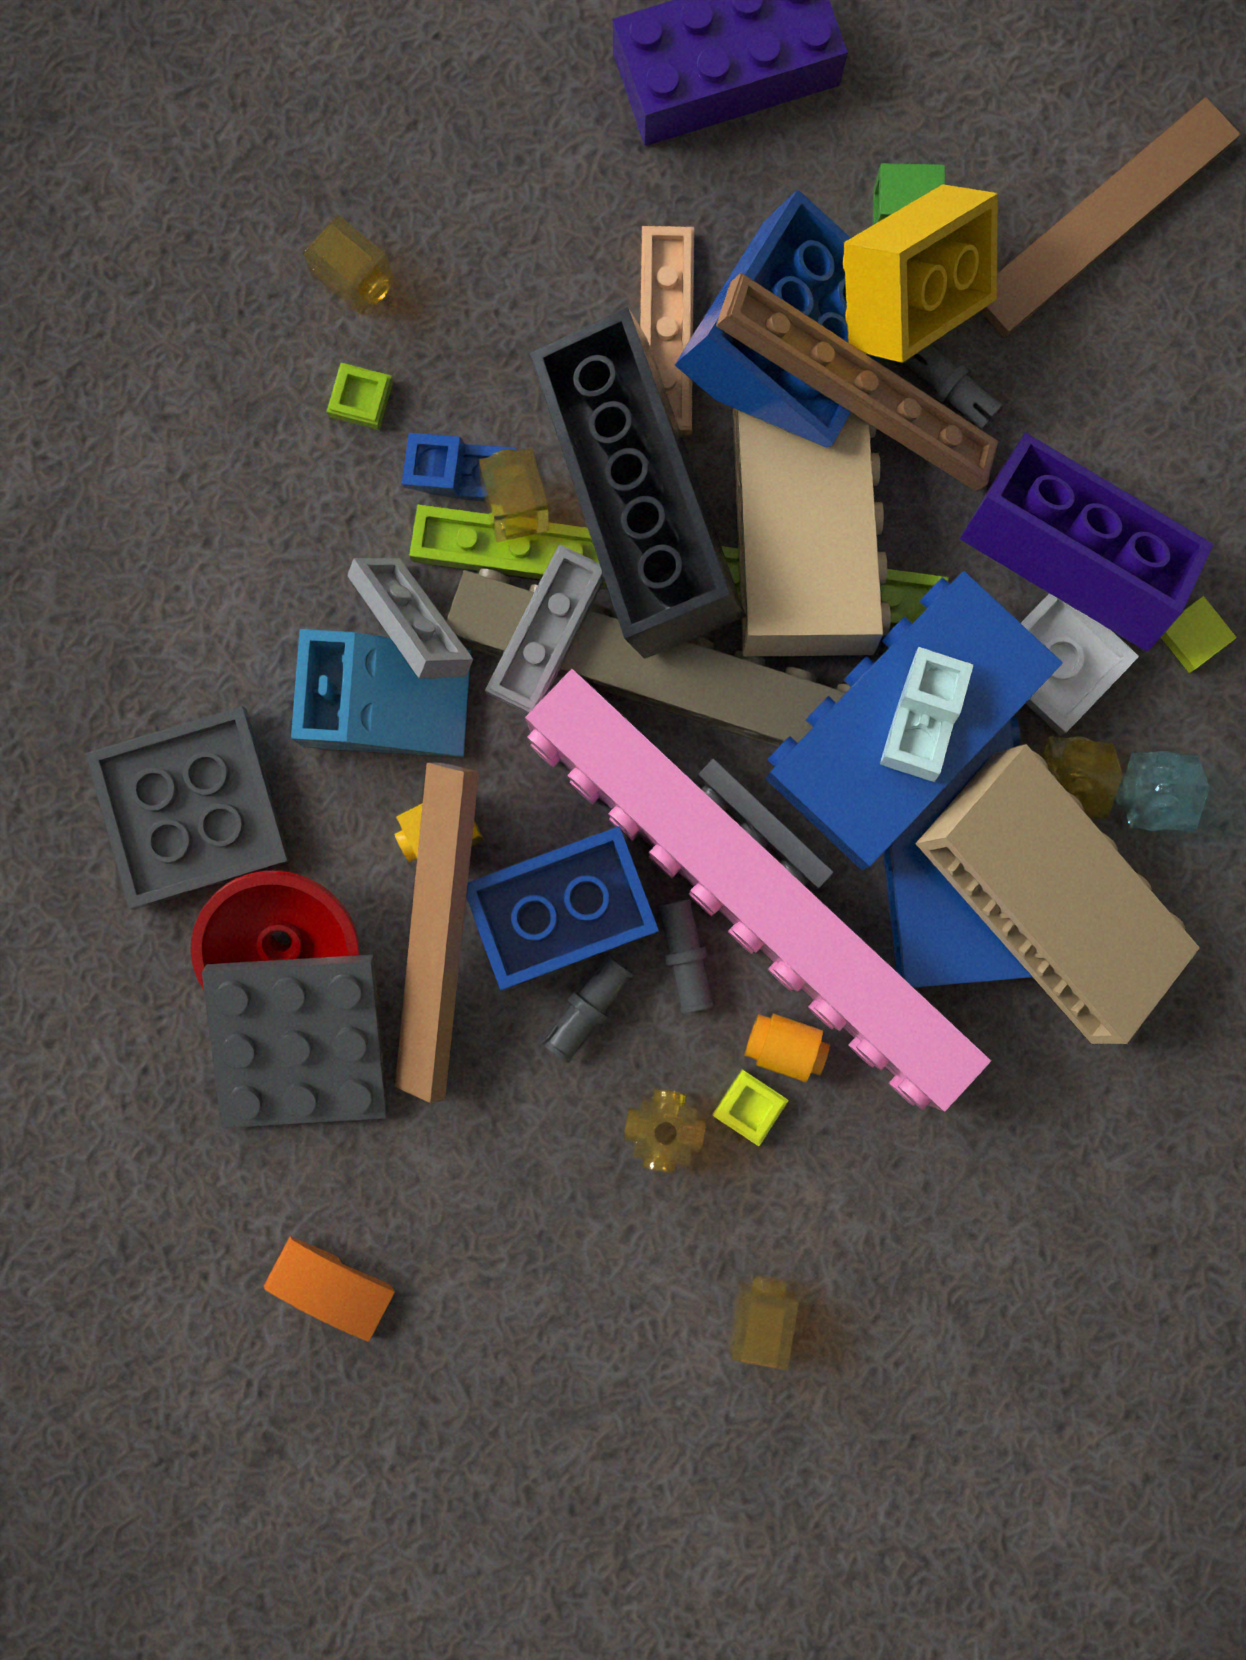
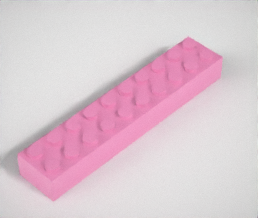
(756, 893)

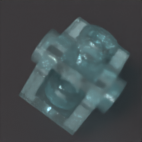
(1163, 791)

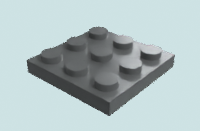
(188, 808)
(296, 1041)

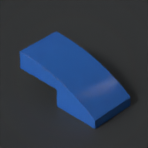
(445, 466)

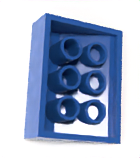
(801, 262)

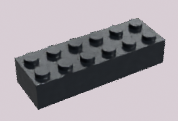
(636, 485)

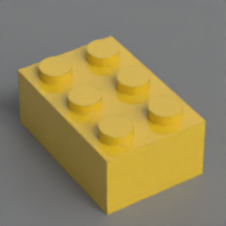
(921, 271)

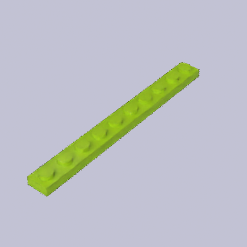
(468, 542)

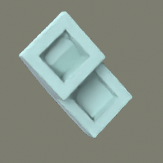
(926, 714)

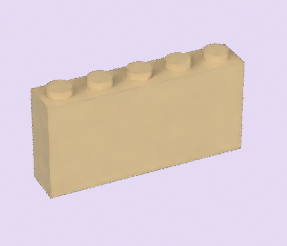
(809, 541)
(1059, 895)

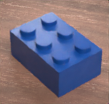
(560, 908)

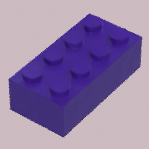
(723, 60)
(1088, 542)

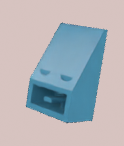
(366, 697)

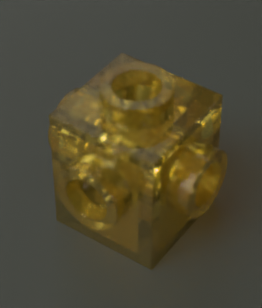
(1086, 771)
(671, 1108)

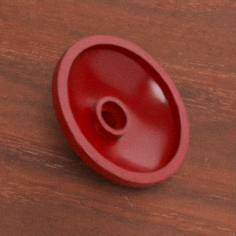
(247, 912)

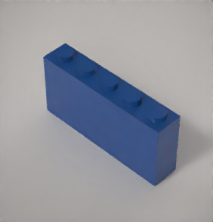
(836, 766)
(932, 925)

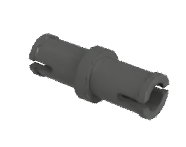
(954, 386)
(686, 956)
(587, 1008)

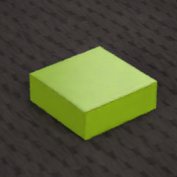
(360, 396)

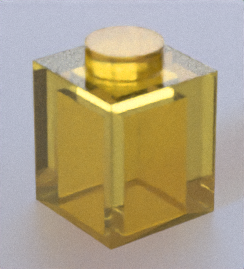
(349, 265)
(514, 494)
(763, 1323)

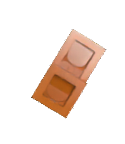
(328, 1289)

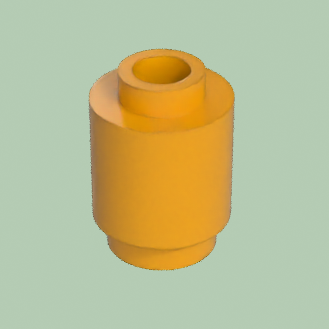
(787, 1047)

